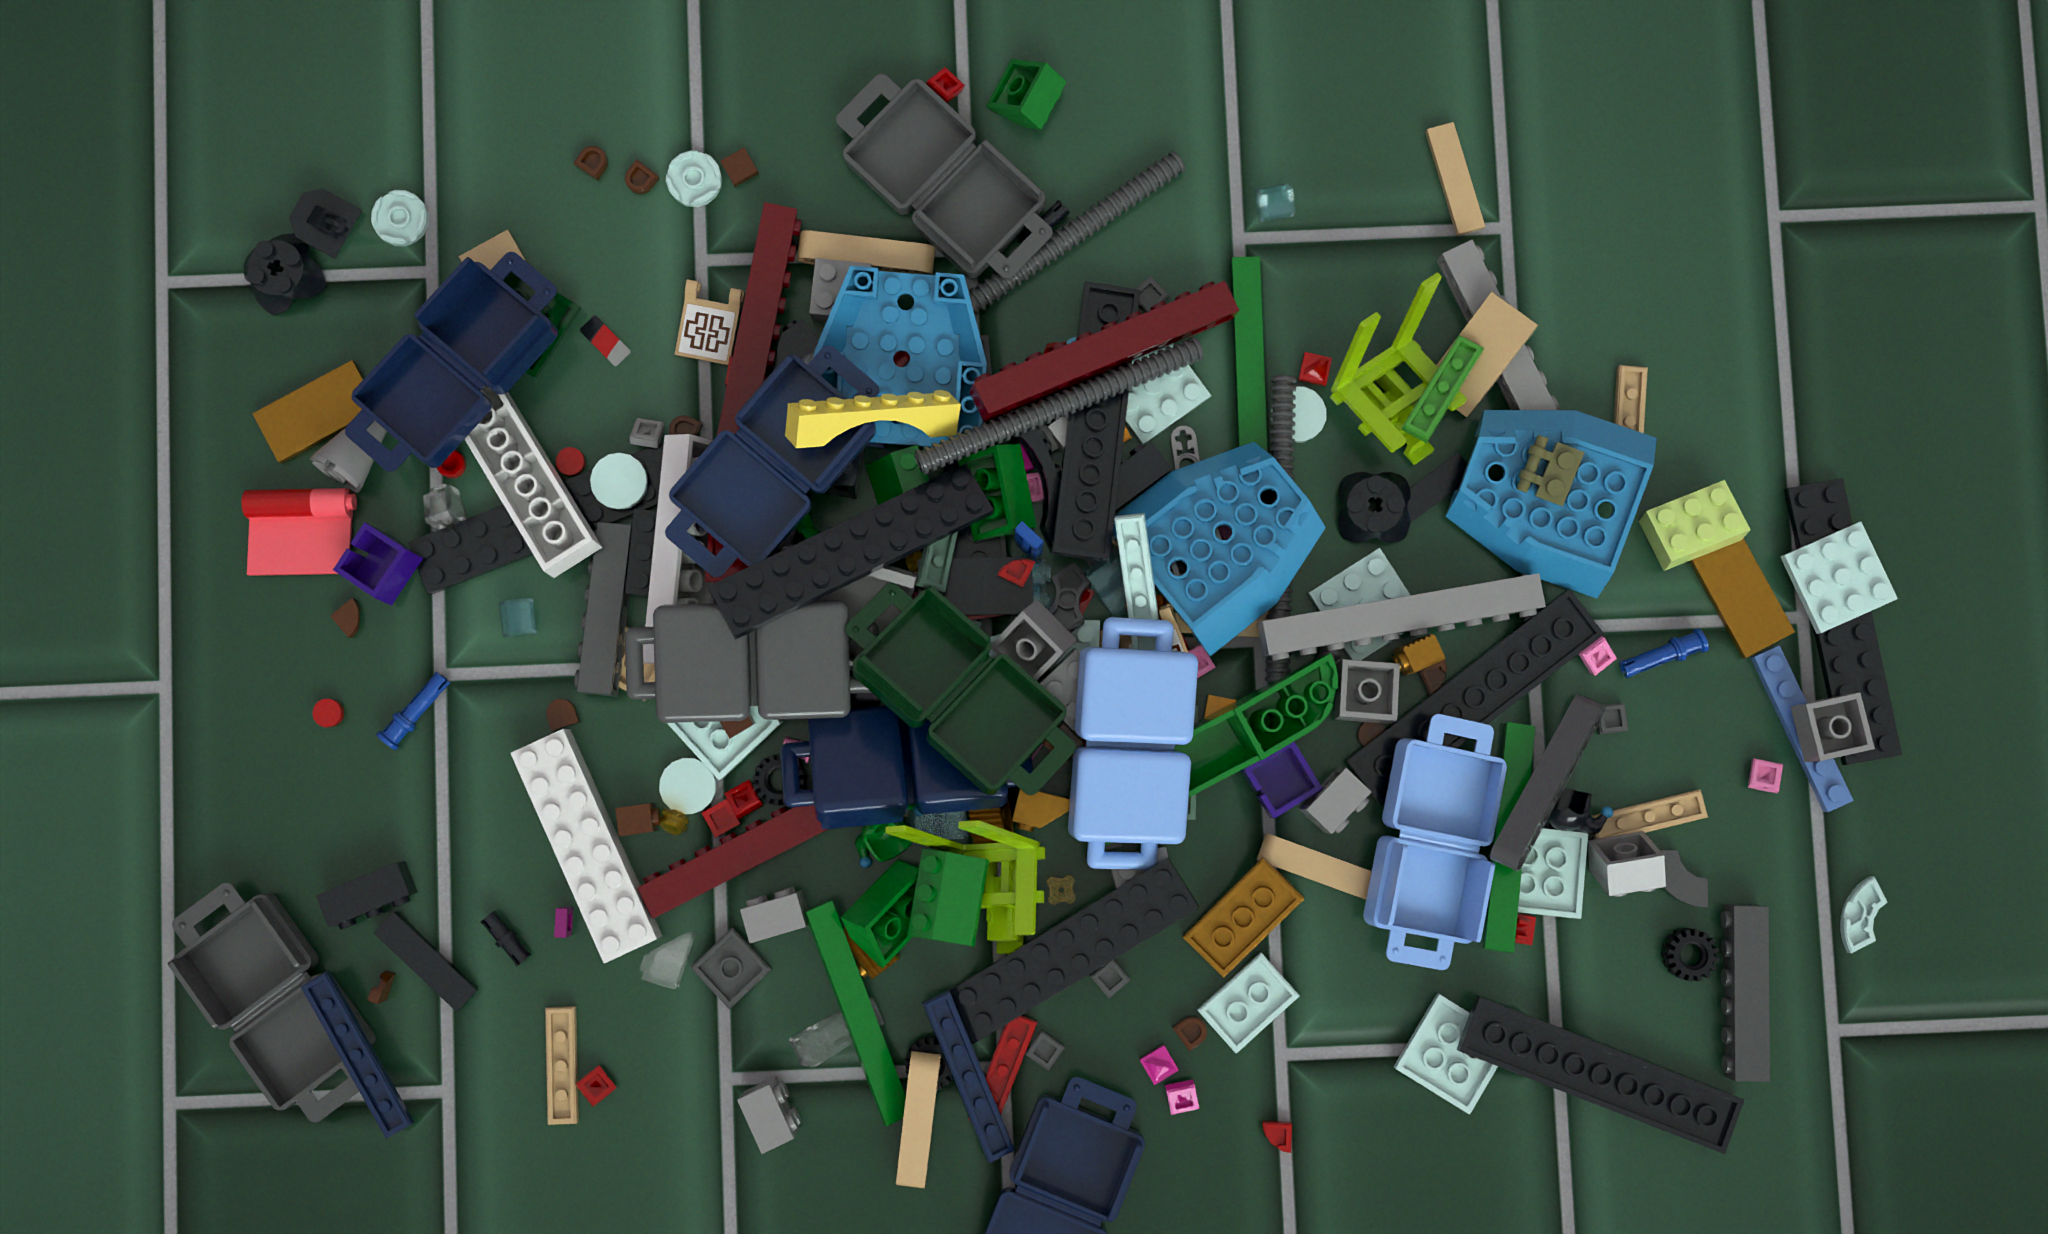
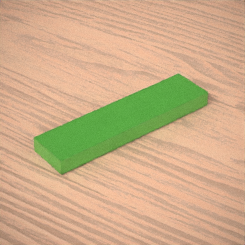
(1442, 389)

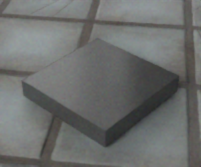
(731, 968)

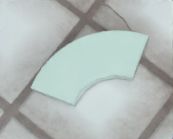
(1859, 914)

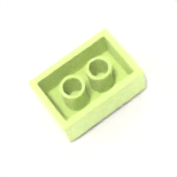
(1694, 525)

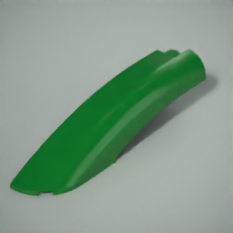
(1260, 723)

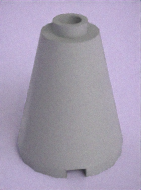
(345, 461)

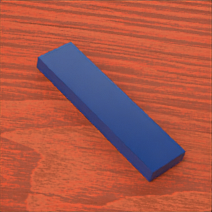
(1028, 541)

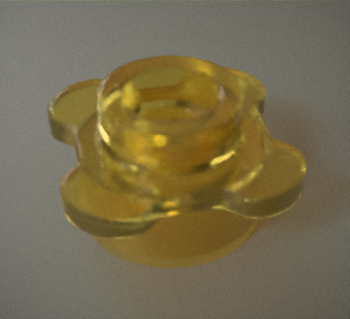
(674, 821)
(1055, 896)

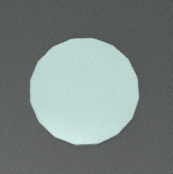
(694, 178)
(400, 218)
(1309, 414)
(619, 481)
(687, 786)

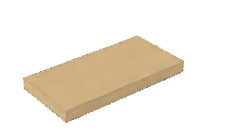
(1502, 334)

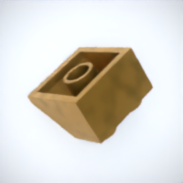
(1038, 809)

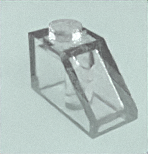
(444, 506)
(667, 963)

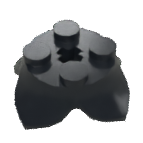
(298, 280)
(1360, 524)

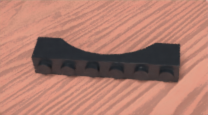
(1049, 474)

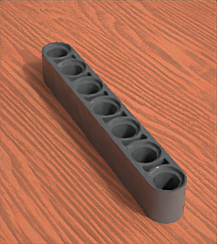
(1547, 782)

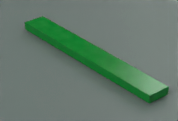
(1249, 351)
(1505, 887)
(857, 1011)

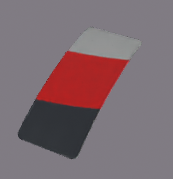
(605, 340)

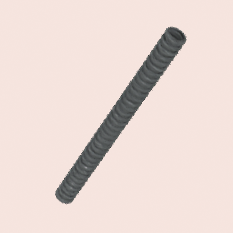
(1081, 227)
(1059, 405)
(1282, 452)

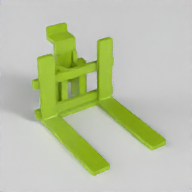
(1387, 412)
(1007, 897)

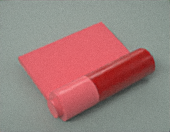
(297, 530)

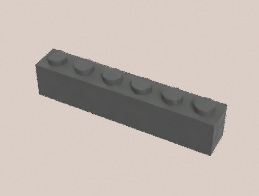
(606, 613)
(1746, 992)

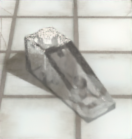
(825, 1038)

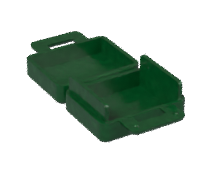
(981, 708)

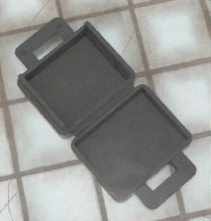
(926, 160)
(705, 675)
(250, 980)

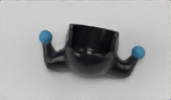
(1573, 813)

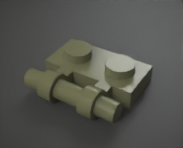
(1558, 472)

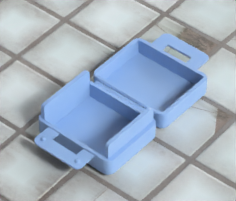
(1132, 714)
(1433, 873)

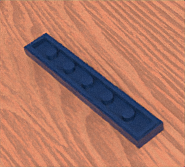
(357, 1054)
(968, 1076)

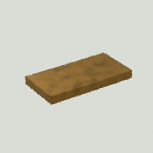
(310, 412)
(1742, 598)
(1243, 917)

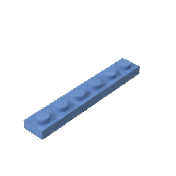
(1783, 693)

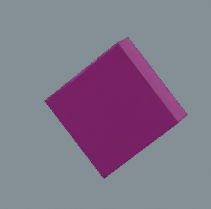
(563, 922)

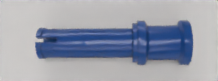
(1676, 649)
(405, 720)

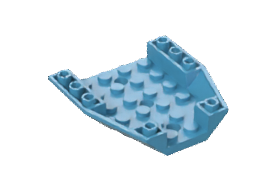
(935, 333)
(1534, 536)
(1233, 578)

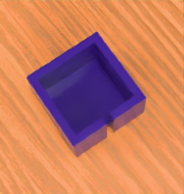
(383, 570)
(1282, 780)

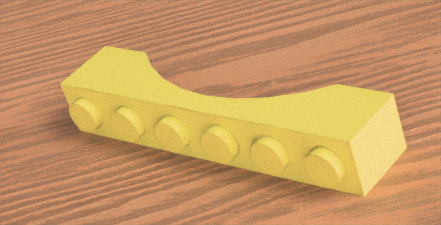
(818, 422)

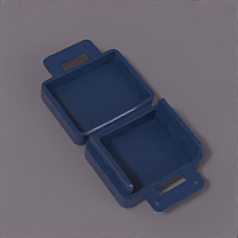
(471, 338)
(754, 482)
(873, 768)
(1070, 1165)

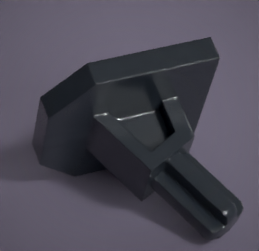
(323, 220)

